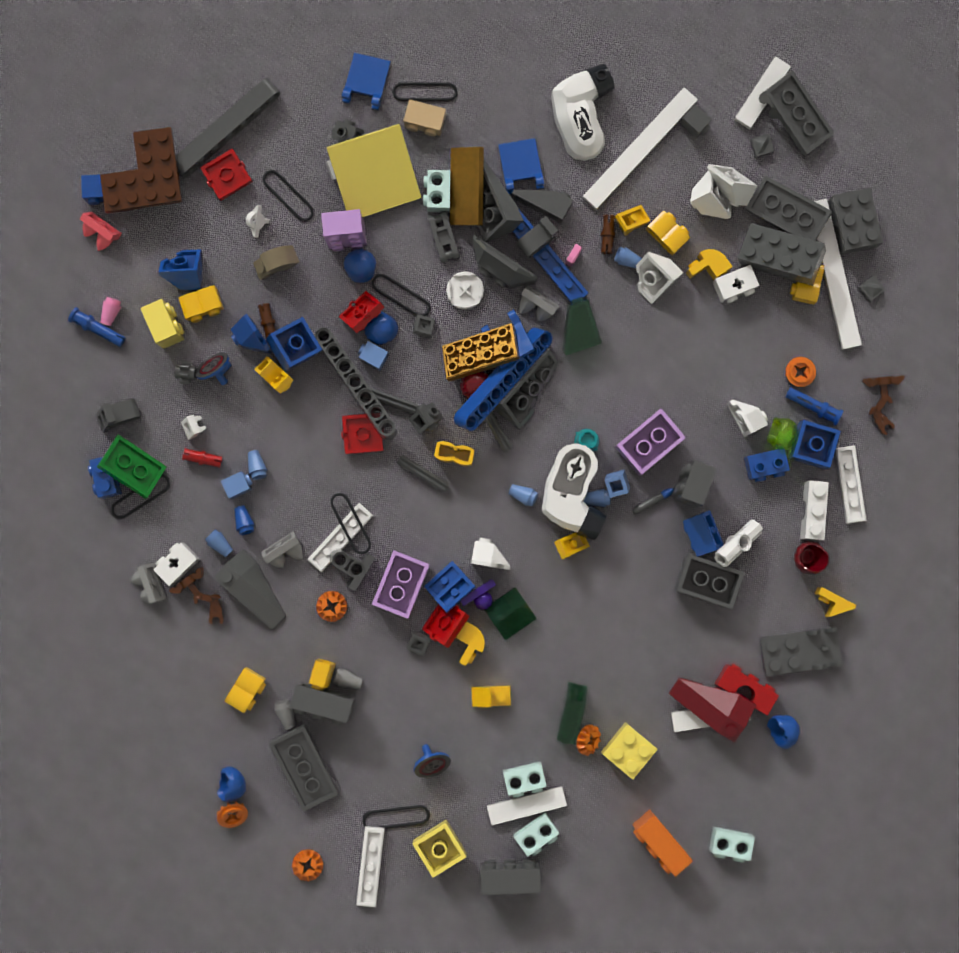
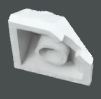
(709, 199)
(656, 275)
(747, 417)
(488, 555)

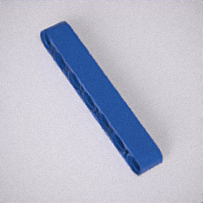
(500, 383)

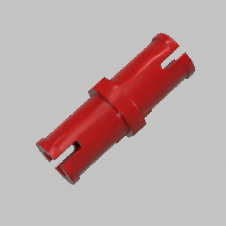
(202, 458)

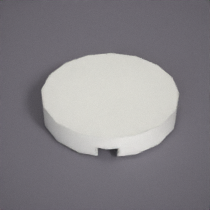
(465, 290)

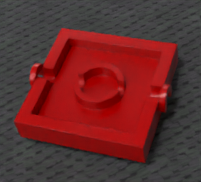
(226, 174)
(362, 313)
(360, 434)
(445, 626)

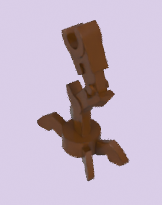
(880, 419)
(215, 608)

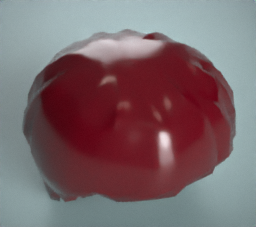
(471, 383)
(811, 558)

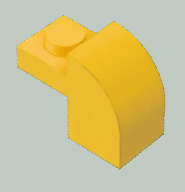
(712, 261)
(274, 375)
(474, 639)

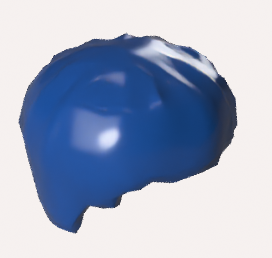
(360, 265)
(381, 329)
(784, 730)
(231, 784)

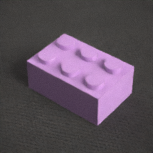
(344, 229)
(650, 442)
(401, 584)

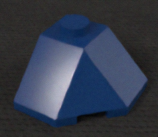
(183, 270)
(249, 336)

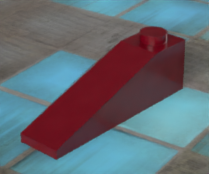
(719, 709)

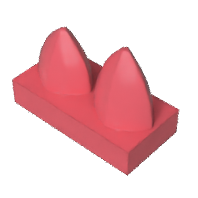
(106, 233)

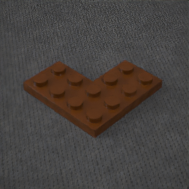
(153, 182)

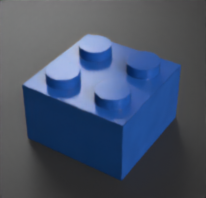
(294, 344)
(814, 444)

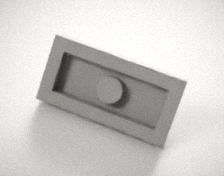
(531, 298)
(289, 545)
(153, 589)

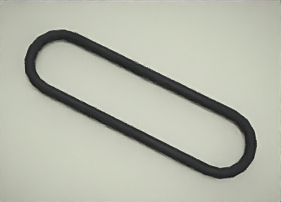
(424, 99)
(264, 181)
(392, 299)
(135, 509)
(343, 527)
(396, 809)

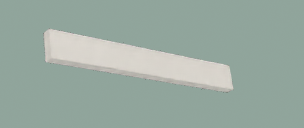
(640, 148)
(838, 287)

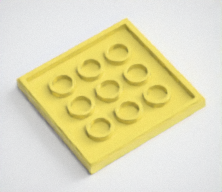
(374, 171)

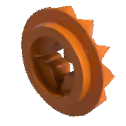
(809, 373)
(334, 597)
(584, 737)
(231, 820)
(316, 863)

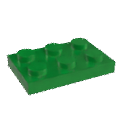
(131, 466)

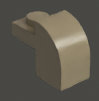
(275, 260)

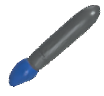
(655, 499)

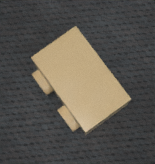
(424, 118)

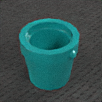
(587, 438)

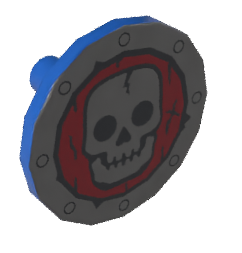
(214, 366)
(431, 763)

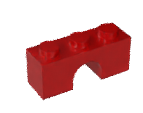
(732, 678)

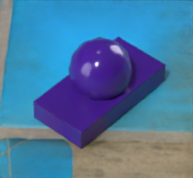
(481, 597)

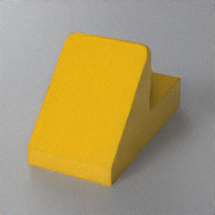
(632, 219)
(571, 544)
(838, 604)
(491, 696)

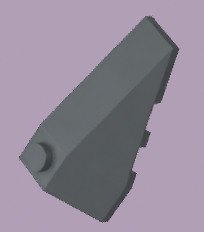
(499, 209)

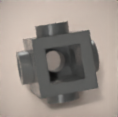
(345, 131)
(426, 418)

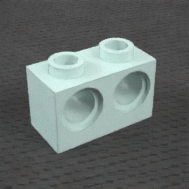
(441, 191)
(523, 773)
(533, 830)
(732, 839)

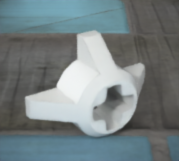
(259, 221)

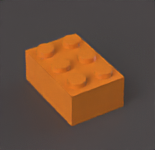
(661, 843)

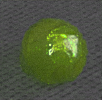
(782, 433)

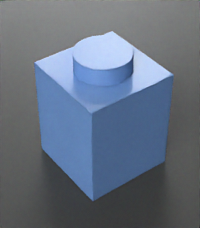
(373, 355)
(617, 483)
(237, 484)

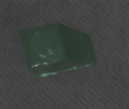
(580, 327)
(572, 713)

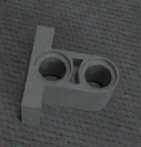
(538, 237)
(117, 414)
(347, 564)

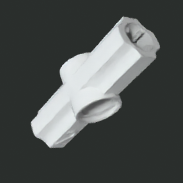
(738, 543)

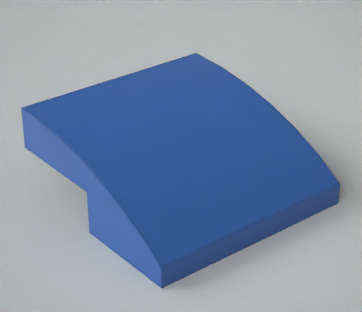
(449, 586)

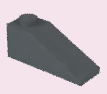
(549, 203)

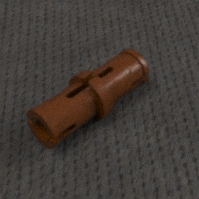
(607, 234)
(267, 319)

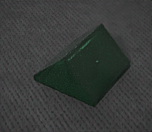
(510, 613)

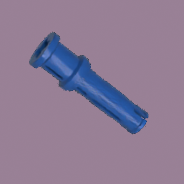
(89, 323)
(824, 407)

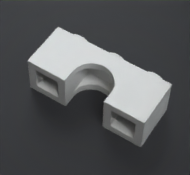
(814, 521)

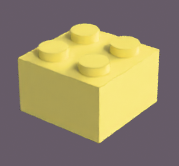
(162, 323)
(629, 750)
(439, 848)

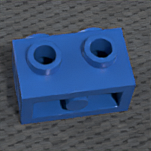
(766, 464)
(104, 484)
(703, 533)

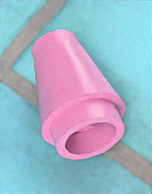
(110, 310)

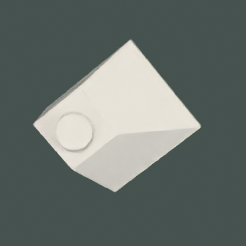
(732, 184)

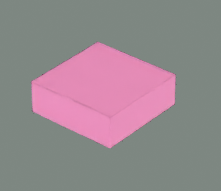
(573, 255)

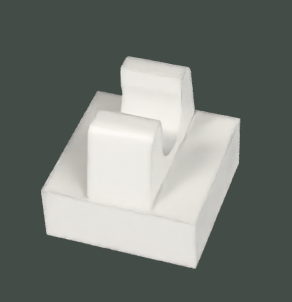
(191, 427)

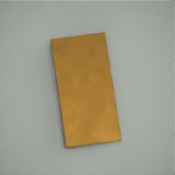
(466, 186)
(480, 352)

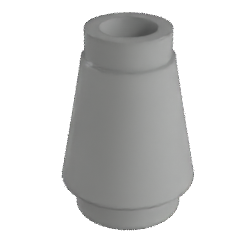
(346, 679)
(285, 713)

